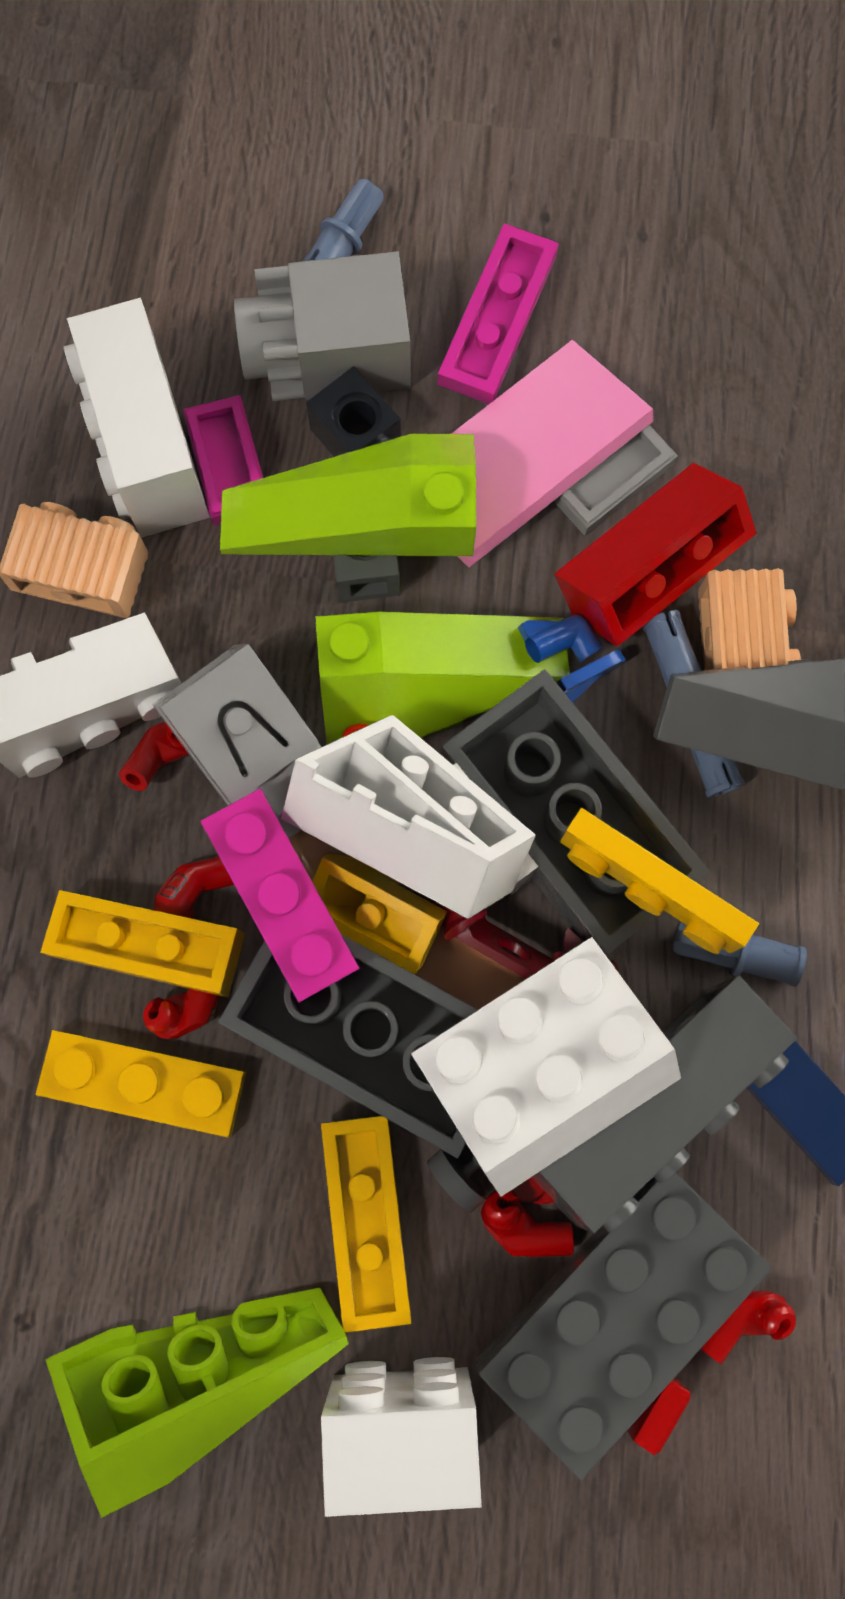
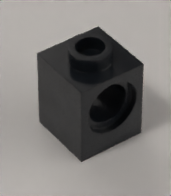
(347, 402)

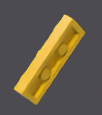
(657, 885)
(143, 943)
(141, 1083)
(365, 1224)

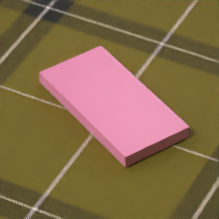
(546, 439)

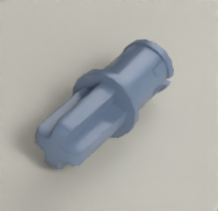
(342, 233)
(759, 957)

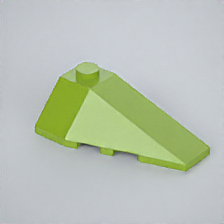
(378, 500)
(421, 667)
(170, 1395)

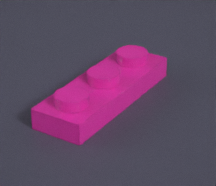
(497, 314)
(279, 895)

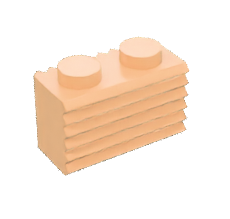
(74, 559)
(746, 619)

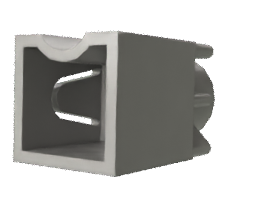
(322, 321)
(239, 728)

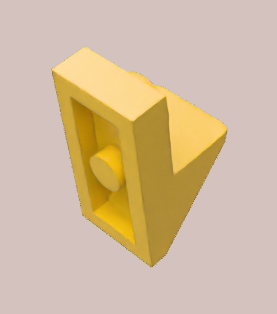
(378, 911)

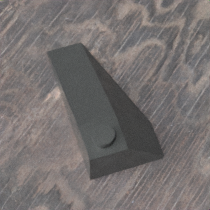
(763, 717)

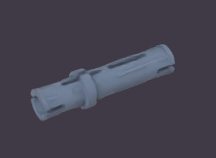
(676, 656)

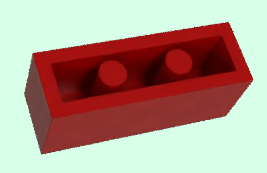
(656, 552)

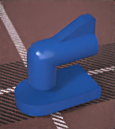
(551, 637)

